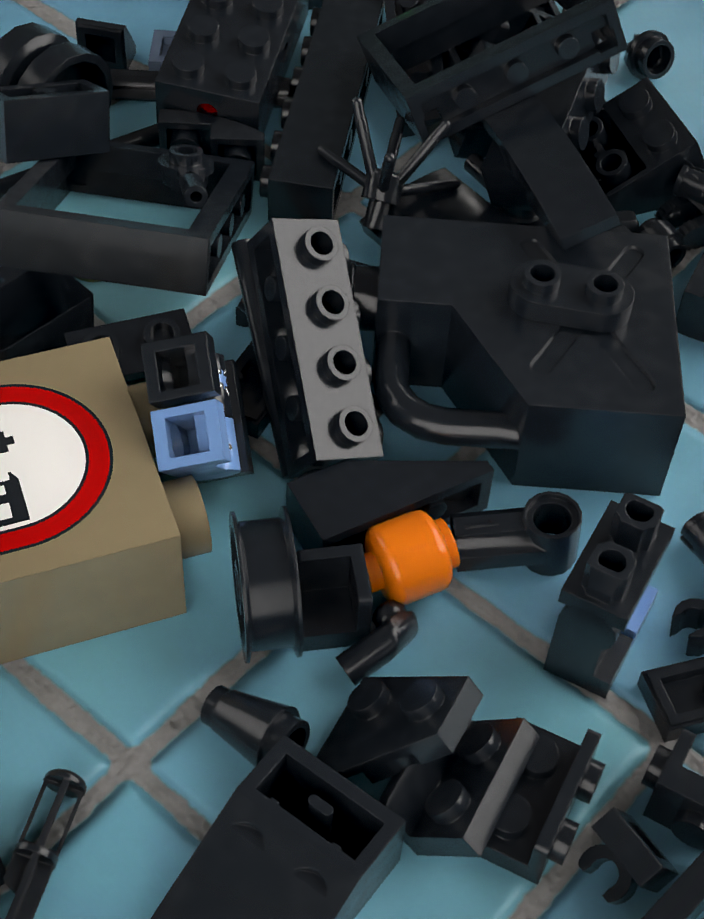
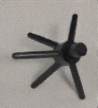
(383, 185)

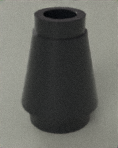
(252, 722)

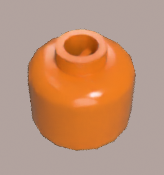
(410, 556)

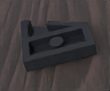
(399, 724)

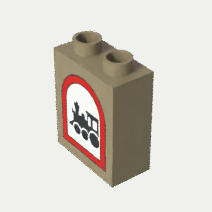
(83, 511)

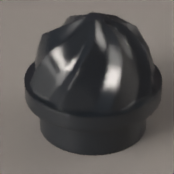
(649, 55)

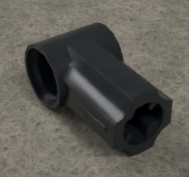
(520, 537)

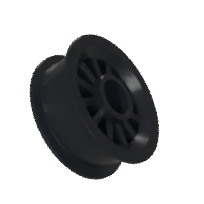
(266, 584)

